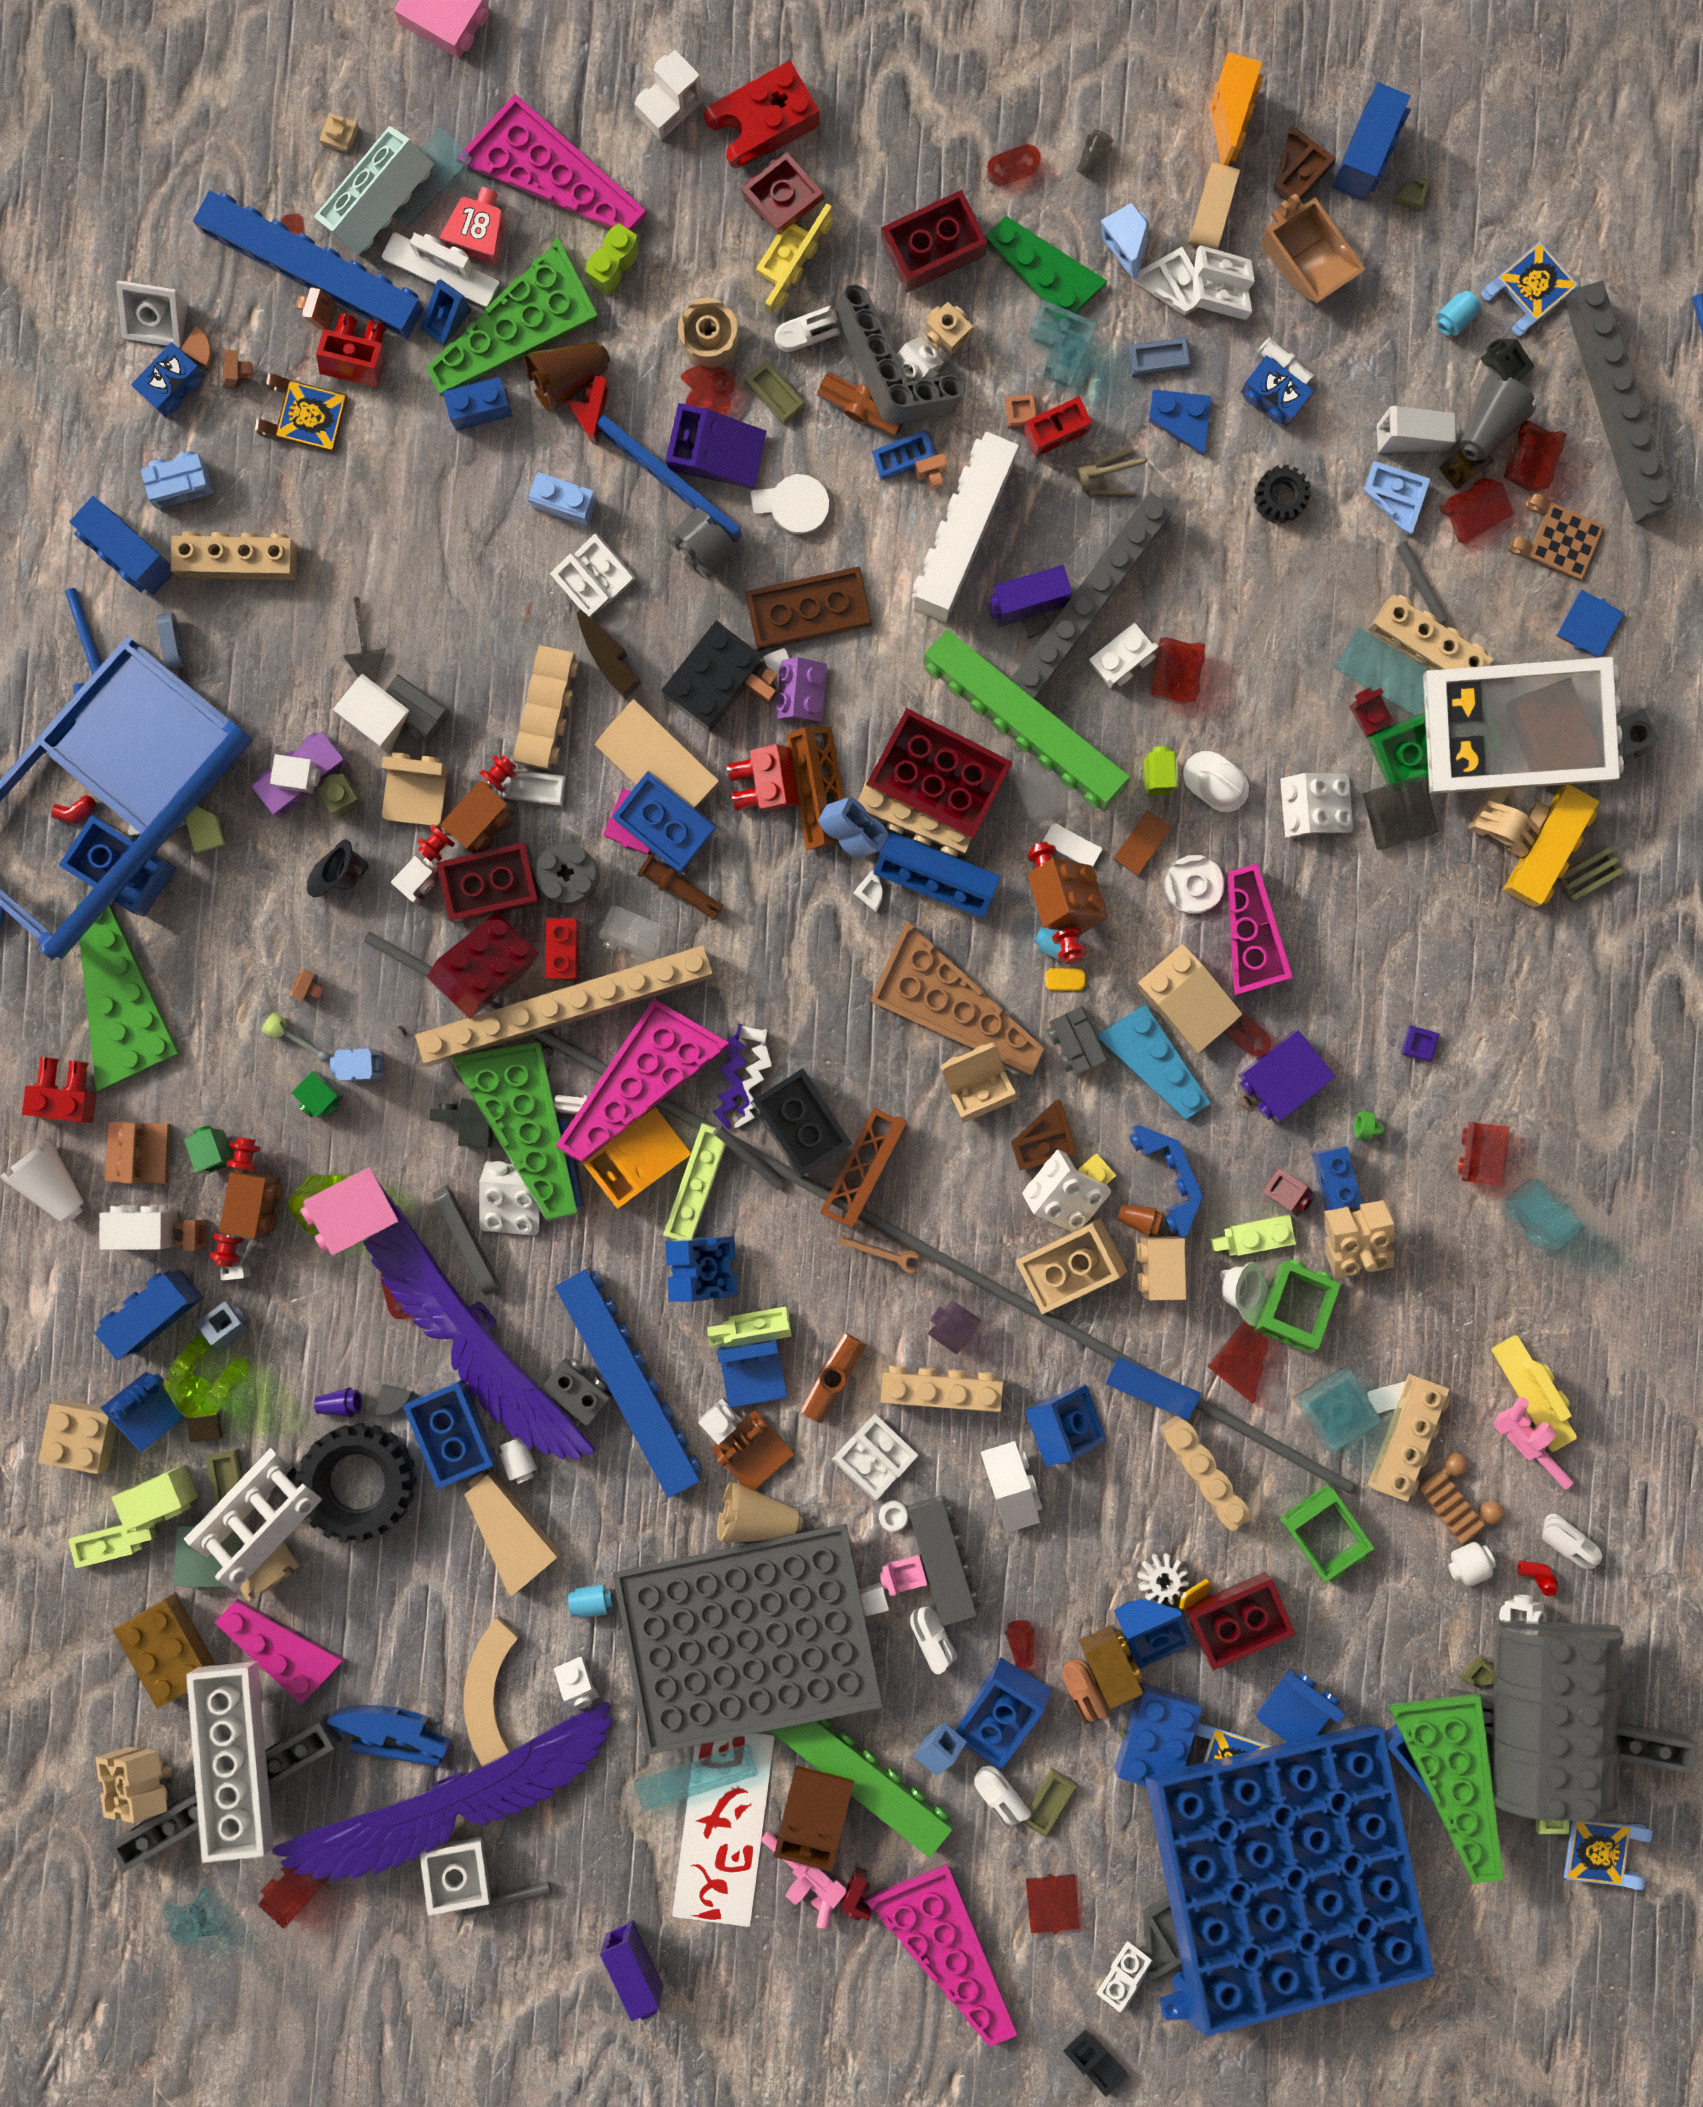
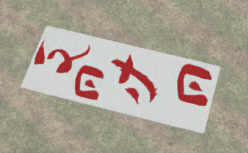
(724, 1840)

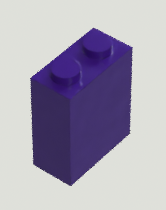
(1030, 596)
(1285, 1076)
(632, 1971)

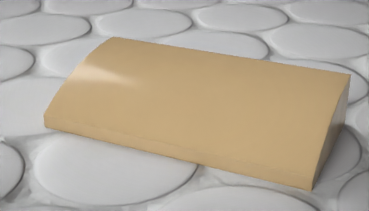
(641, 745)

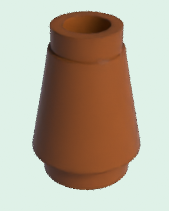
(1143, 1219)

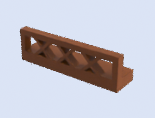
(810, 782)
(872, 1175)

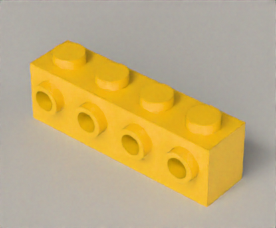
(1547, 857)

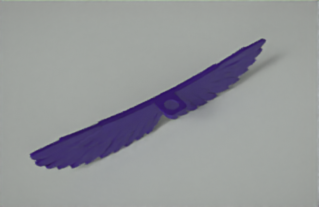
(475, 1353)
(423, 1820)

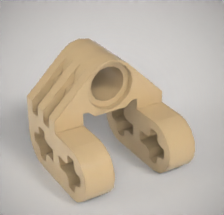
(1507, 823)

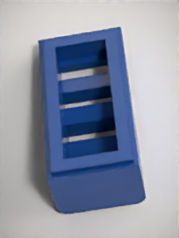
(902, 445)

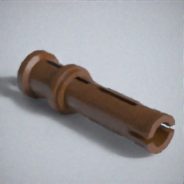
(667, 879)

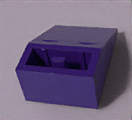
(715, 446)

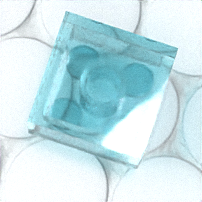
(1337, 1409)

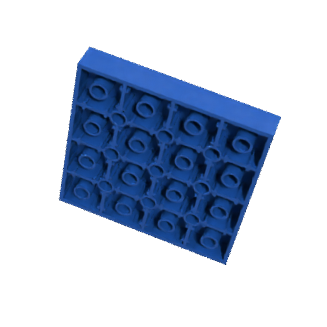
(1289, 1878)

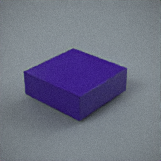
(1420, 1043)

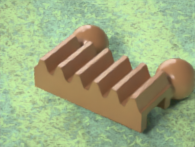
(1452, 1507)

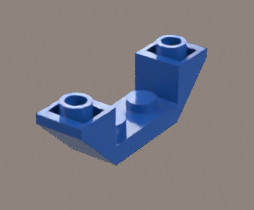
(1181, 1214)

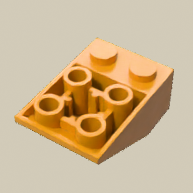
(1234, 103)
(637, 1158)

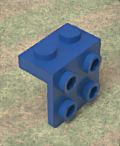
(1297, 1708)

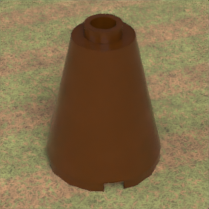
(564, 371)

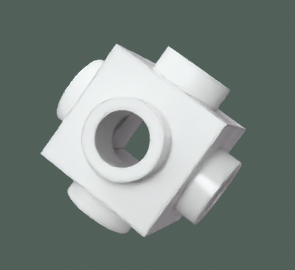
(919, 360)

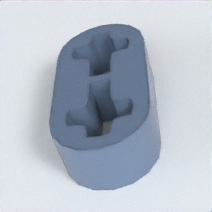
(171, 641)

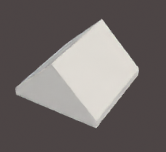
(151, 313)
(372, 712)

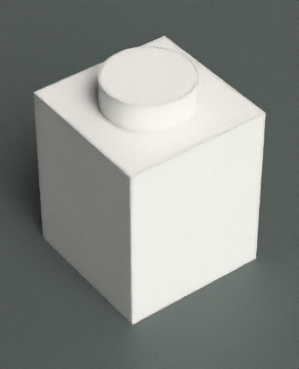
(294, 774)

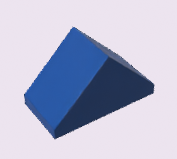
(444, 312)

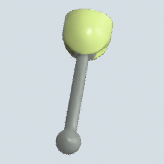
(276, 1027)

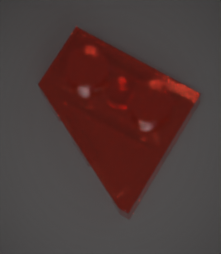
(1241, 1360)

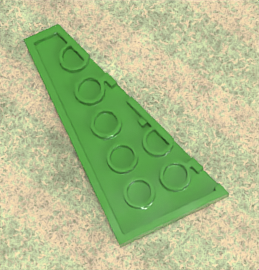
(522, 319)
(122, 1011)
(519, 1107)
(1453, 1760)

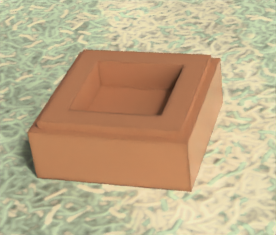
(1020, 409)

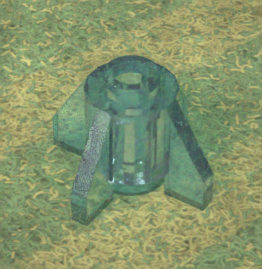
(190, 1921)

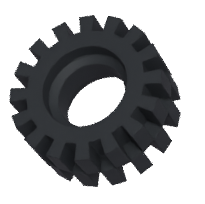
(1294, 481)

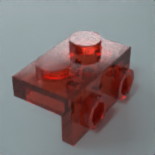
(1534, 457)
(1477, 509)
(1178, 671)
(1484, 1153)

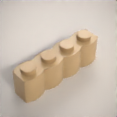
(544, 708)
(1207, 1477)

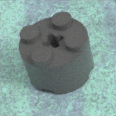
(703, 543)
(553, 864)

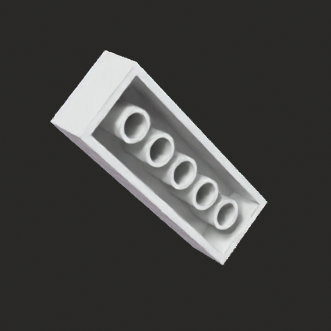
(966, 525)
(230, 1761)

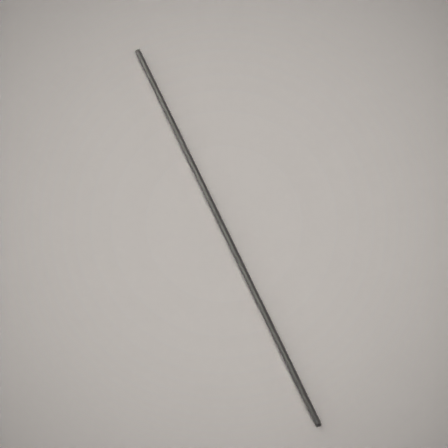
(909, 1240)

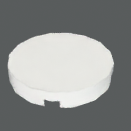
(799, 504)
(1194, 884)

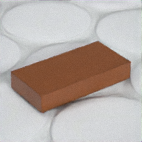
(1142, 843)

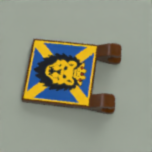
(307, 415)

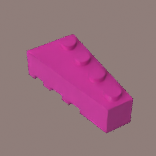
(1254, 936)

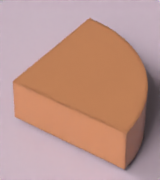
(198, 347)

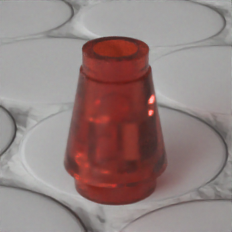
(1021, 1642)

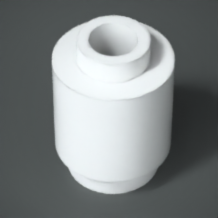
(517, 1460)

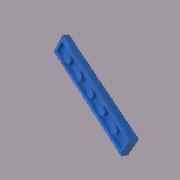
(666, 476)

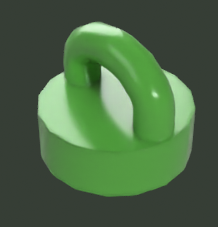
(1366, 1126)

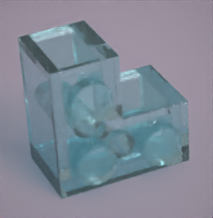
(1066, 335)
(1544, 1219)

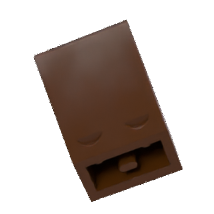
(813, 1818)

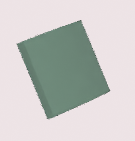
(195, 1569)

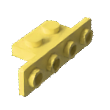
(788, 253)
(1535, 1384)

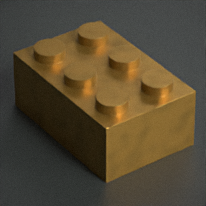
(163, 1649)

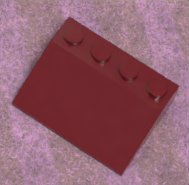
(939, 773)

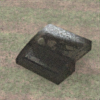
(1400, 812)

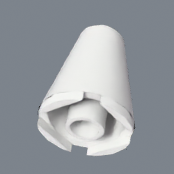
(46, 1182)

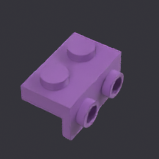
(801, 690)

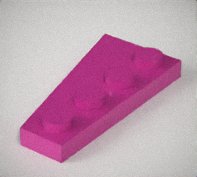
(280, 1651)

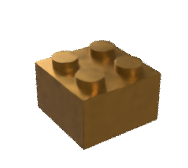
(1115, 1674)

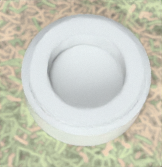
(893, 1515)

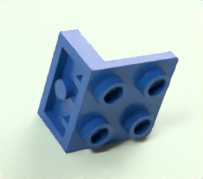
(752, 1373)

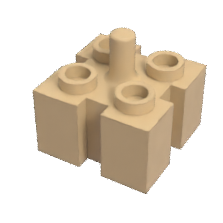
(1359, 1239)
(132, 1784)

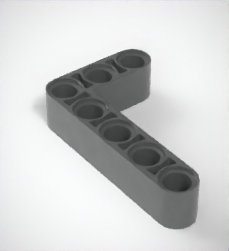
(892, 394)

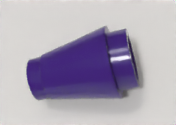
(339, 1403)

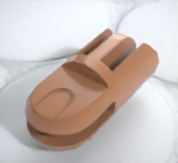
(1085, 1691)

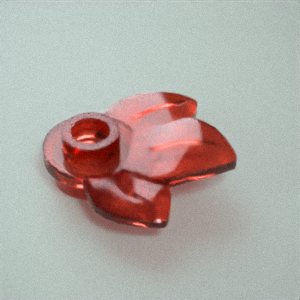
(704, 388)

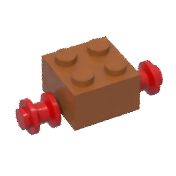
(476, 816)
(1065, 899)
(247, 1203)

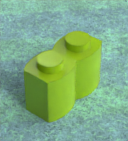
(615, 256)
(1160, 772)

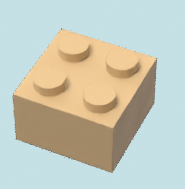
(1161, 1268)
(77, 1437)

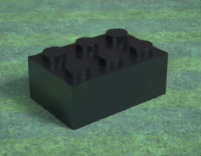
(712, 676)
(800, 1122)

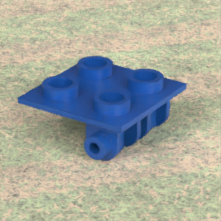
(143, 1411)

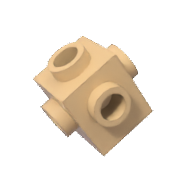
(948, 328)

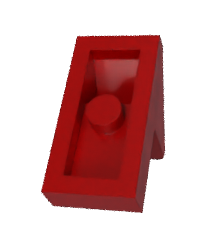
(589, 414)

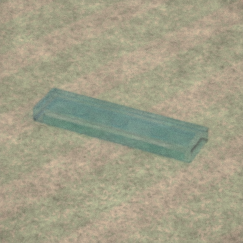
(695, 1777)

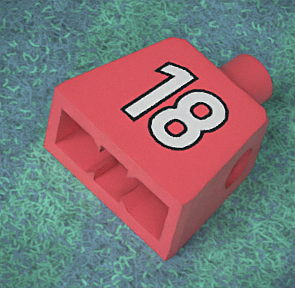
(476, 227)

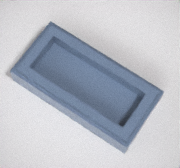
(1159, 356)

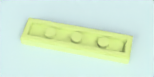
(695, 1185)

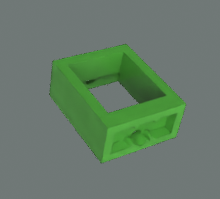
(1286, 1333)
(1307, 1510)

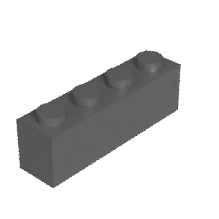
(942, 1561)

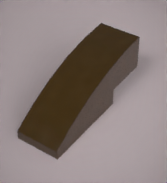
(608, 656)

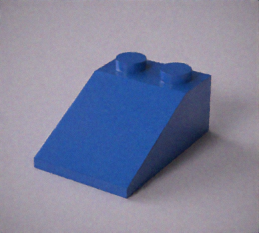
(1002, 1713)

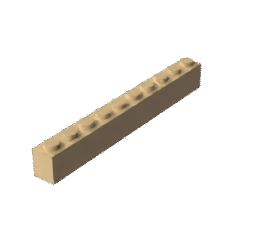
(564, 1006)

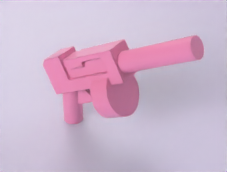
(1531, 1441)
(812, 1878)

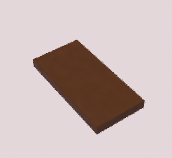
(808, 608)

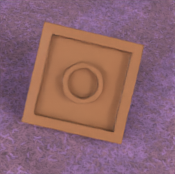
(138, 1152)

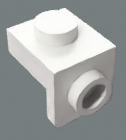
(576, 1684)

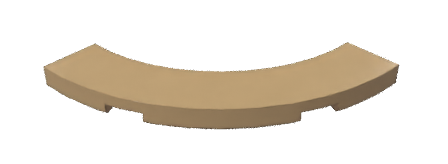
(480, 1691)

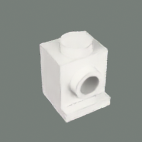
(416, 878)
(720, 1421)

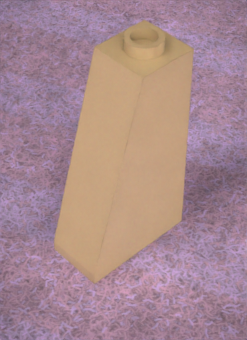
(510, 1533)

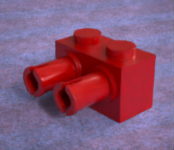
(352, 357)
(773, 779)
(49, 1101)

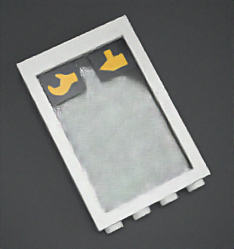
(1522, 725)

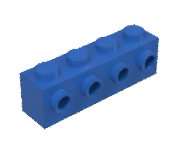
(936, 874)

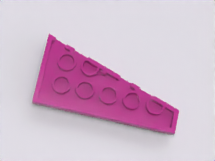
(648, 1067)

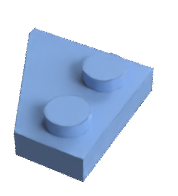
(1396, 494)

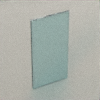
(448, 162)
(1381, 666)

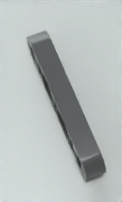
(466, 1240)

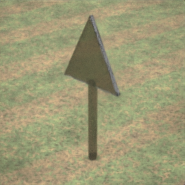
(367, 661)

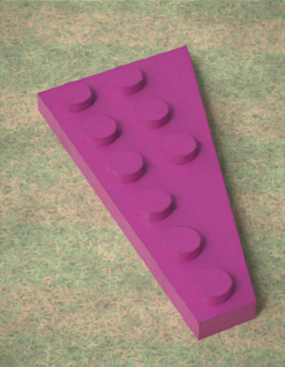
(538, 160)
(941, 1938)

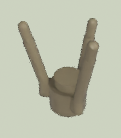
(1093, 474)

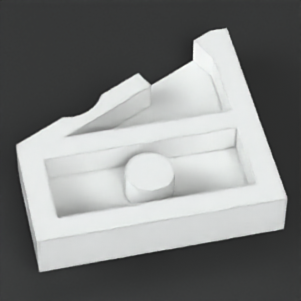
(1170, 281)

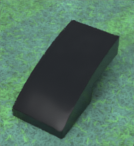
(1095, 2062)

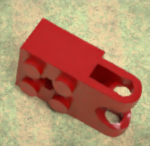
(758, 114)

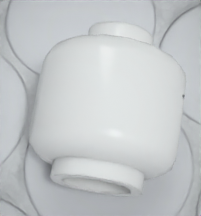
(1471, 1564)

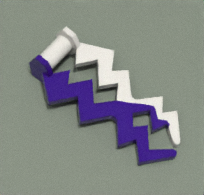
(739, 1087)

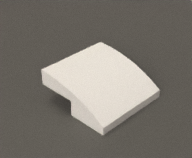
(1223, 282)
(593, 575)
(874, 1457)

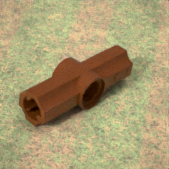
(855, 402)
(822, 1394)

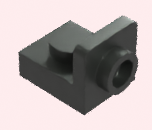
(1508, 359)

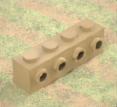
(234, 557)
(1424, 638)
(904, 819)
(940, 1389)
(1409, 1437)

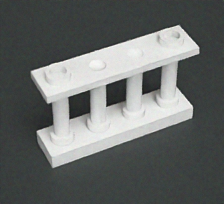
(237, 1504)

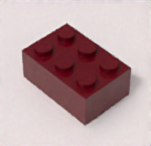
(933, 241)
(489, 883)
(482, 965)
(1240, 1621)

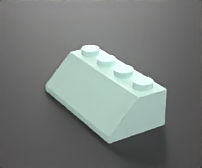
(375, 190)

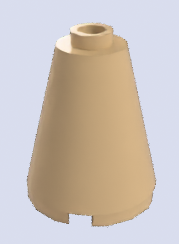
(754, 1516)

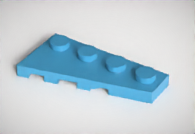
(1152, 1057)

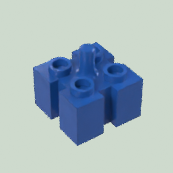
(701, 1268)

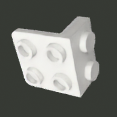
(1316, 804)
(1064, 1194)
(506, 1202)

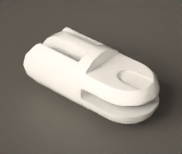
(797, 333)
(1570, 1542)
(932, 1639)
(1001, 1796)

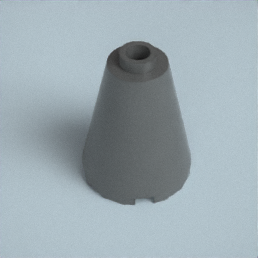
(1495, 416)

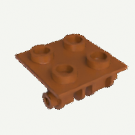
(752, 1451)

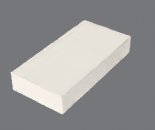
(535, 788)

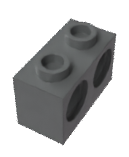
(1641, 723)

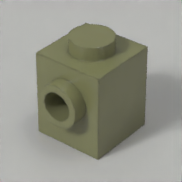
(339, 794)

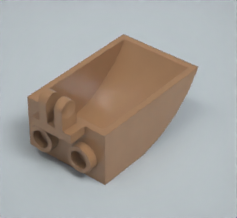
(1309, 249)

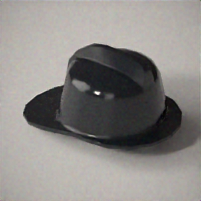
(337, 869)

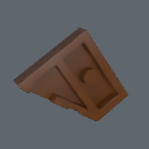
(1301, 165)
(1043, 1138)

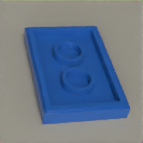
(664, 822)

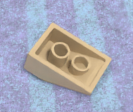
(1189, 999)
(1071, 1266)

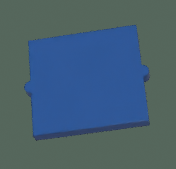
(1590, 624)

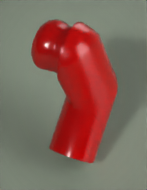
(77, 812)
(1542, 1575)

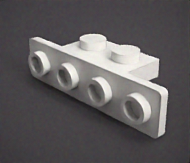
(432, 261)

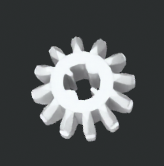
(1171, 1587)

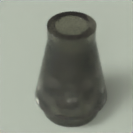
(1095, 151)

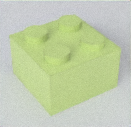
(148, 1501)

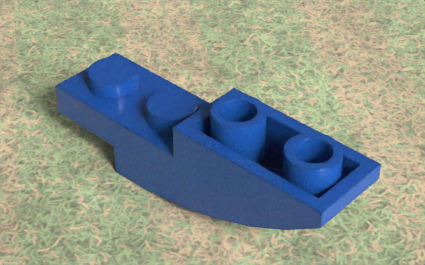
(379, 1722)

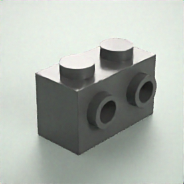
(577, 1390)

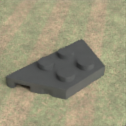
(1160, 1938)

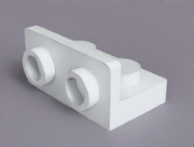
(1123, 655)

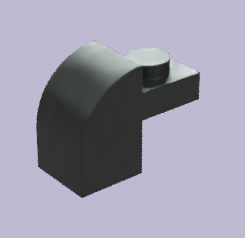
(473, 1127)

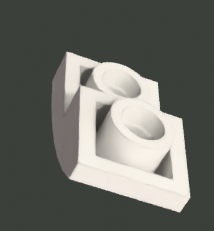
(1125, 1977)

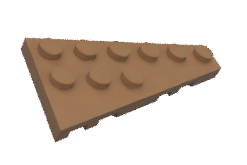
(939, 996)

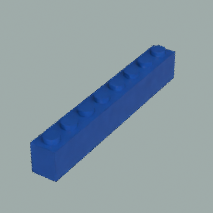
(308, 264)
(629, 1383)

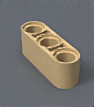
(1214, 206)

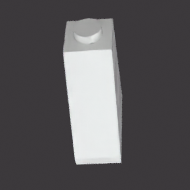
(1416, 430)

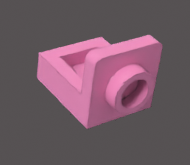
(904, 1575)

